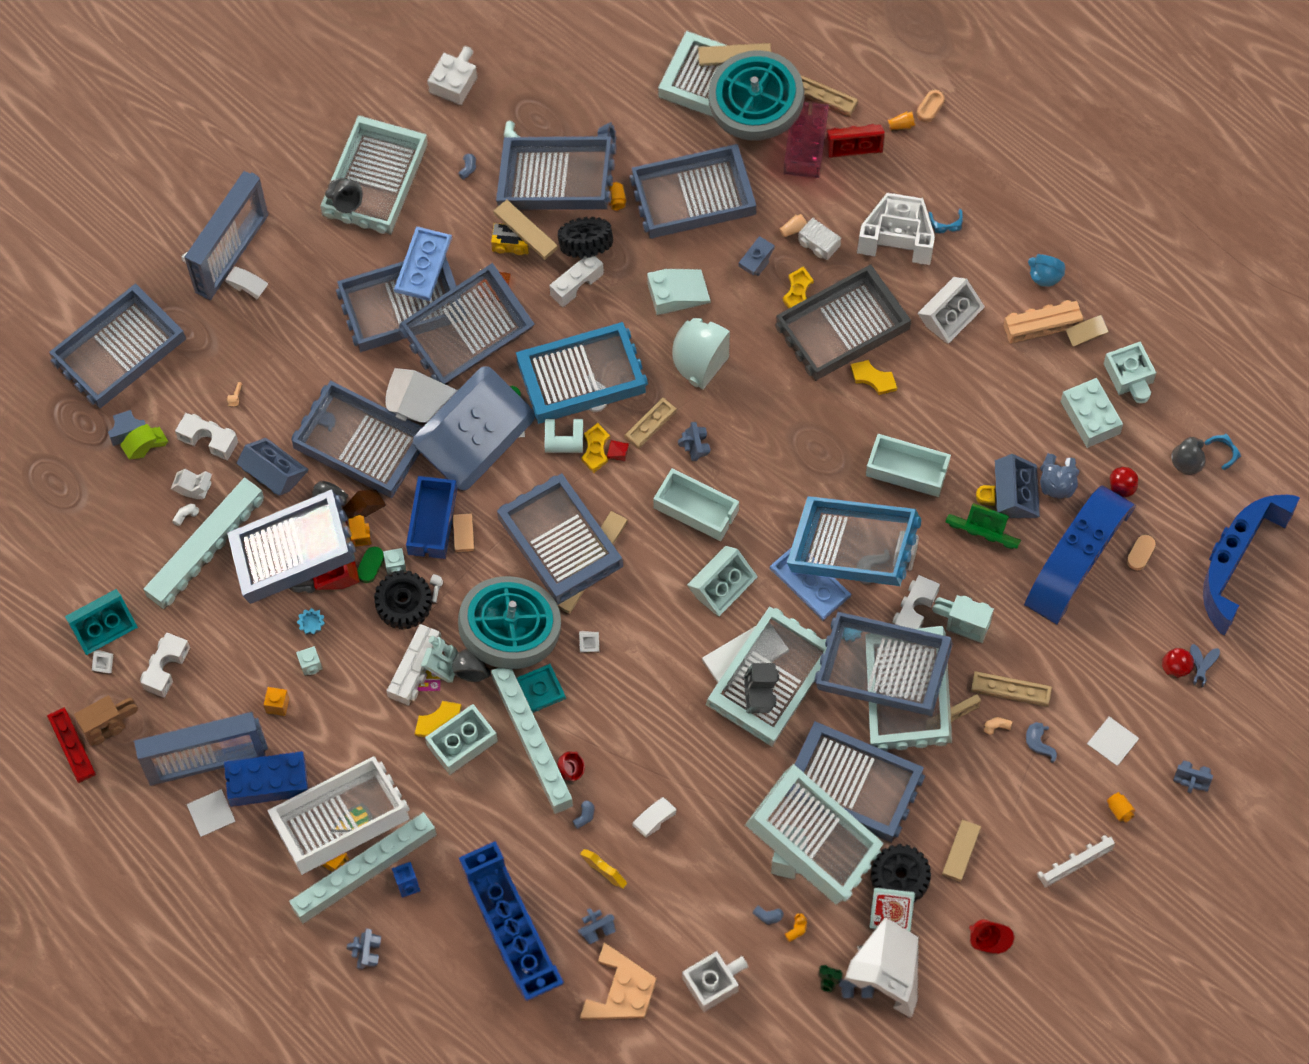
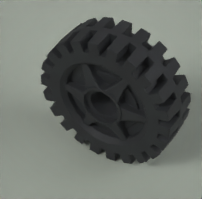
(585, 237)
(403, 613)
(901, 860)

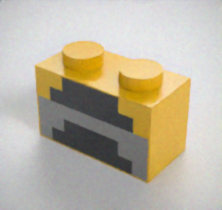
(507, 241)

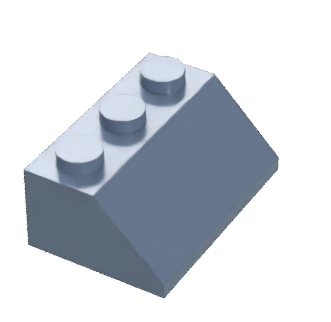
(271, 466)
(1017, 487)

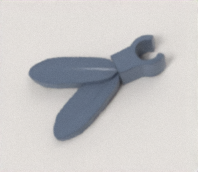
(1201, 664)

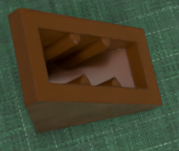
(364, 503)

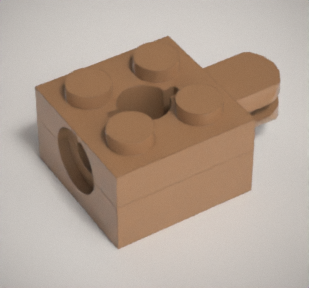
(104, 719)

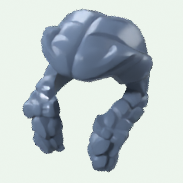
(1058, 480)

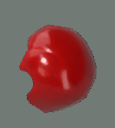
(1124, 481)
(1178, 662)
(571, 766)

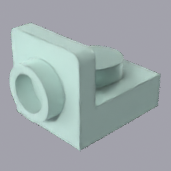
(394, 561)
(309, 661)

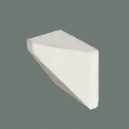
(589, 641)
(102, 661)

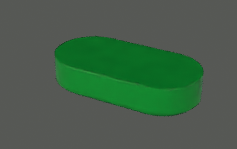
(370, 564)

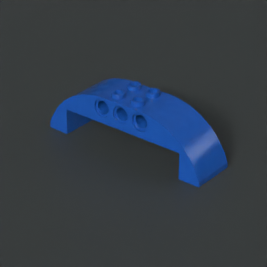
(1231, 549)
(1077, 553)
(509, 922)

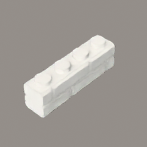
(410, 672)

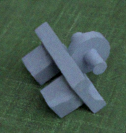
(692, 439)
(1193, 778)
(605, 923)
(367, 940)
(847, 990)

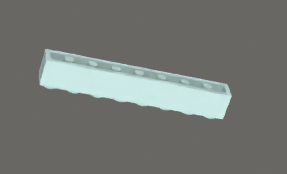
(204, 543)
(532, 739)
(362, 868)

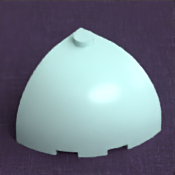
(700, 351)

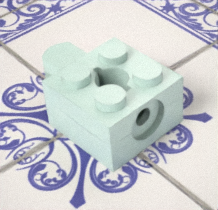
(1131, 371)
(965, 616)

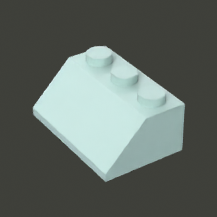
(722, 580)

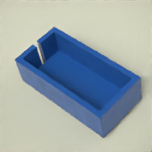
(431, 517)
(265, 778)

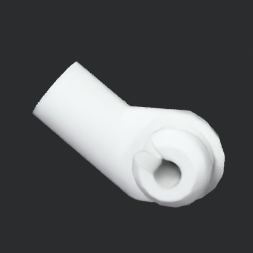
(183, 512)

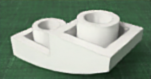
(247, 281)
(653, 816)

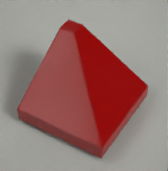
(617, 450)

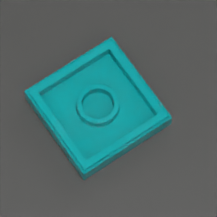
(541, 688)

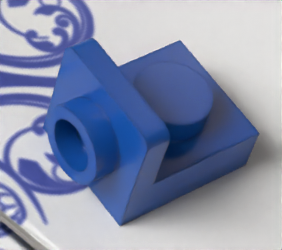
(406, 879)

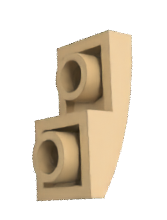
(1087, 330)

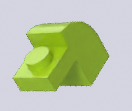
(141, 439)

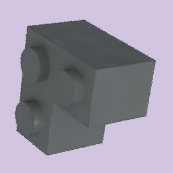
(759, 686)

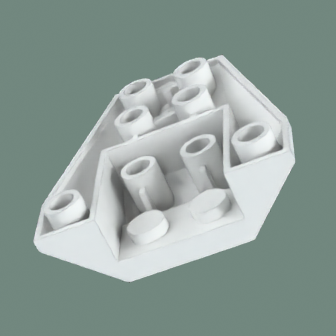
(889, 964)

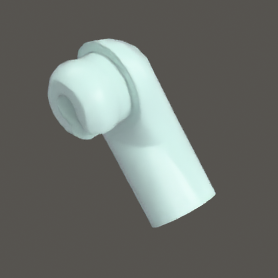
(509, 130)

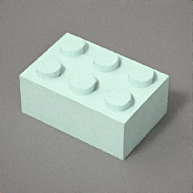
(1091, 412)
(461, 739)

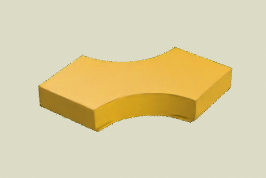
(800, 282)
(881, 381)
(596, 439)
(431, 722)
(602, 867)

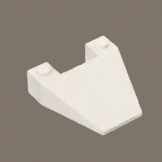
(898, 223)

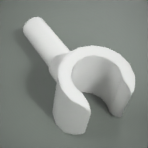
(437, 582)

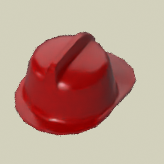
(991, 936)

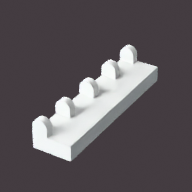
(1076, 862)

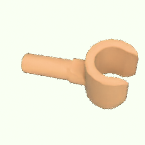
(234, 399)

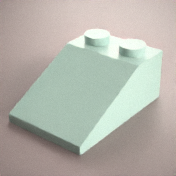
(677, 289)

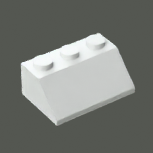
(951, 309)

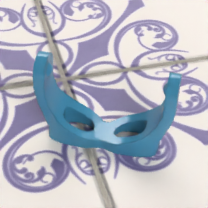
(941, 228)
(1225, 439)

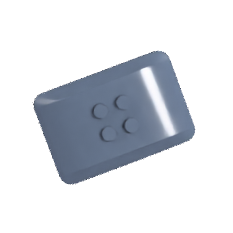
(474, 428)

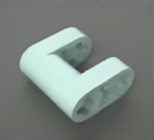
(563, 444)

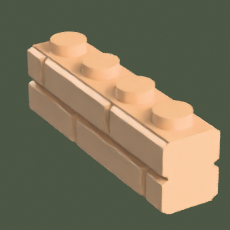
(1042, 321)

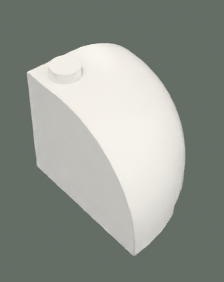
(416, 395)

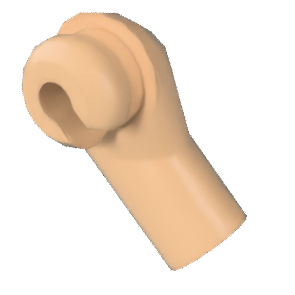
(996, 722)

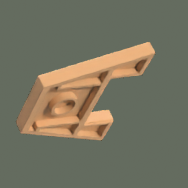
(629, 991)

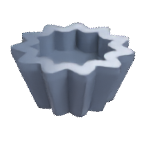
(608, 130)

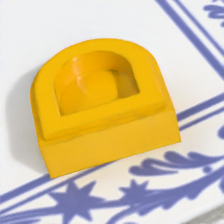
(986, 495)

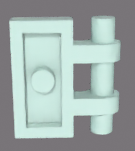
(438, 663)

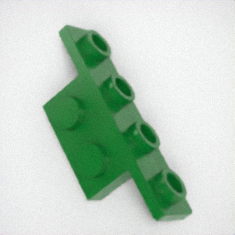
(985, 523)

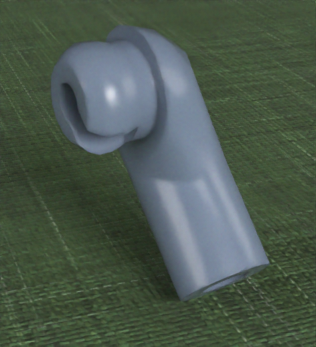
(470, 166)
(586, 815)
(770, 916)

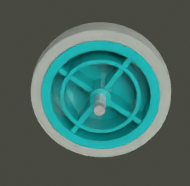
(756, 95)
(509, 622)

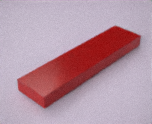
(71, 745)

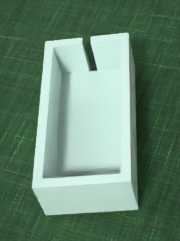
(908, 465)
(696, 504)

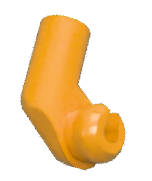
(799, 927)

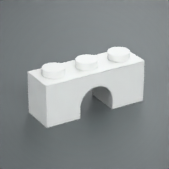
(565, 287)
(193, 428)
(922, 593)
(169, 650)

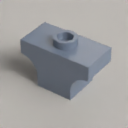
(757, 256)
(123, 426)

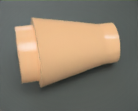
(793, 226)

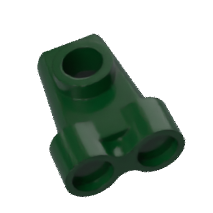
(829, 978)

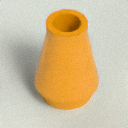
(902, 121)

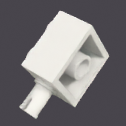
(453, 76)
(713, 980)

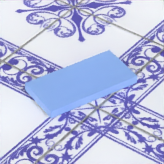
(423, 263)
(819, 593)

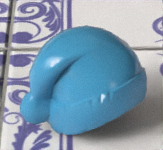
(1046, 270)

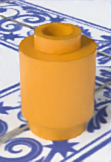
(617, 196)
(1121, 807)

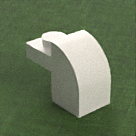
(191, 485)

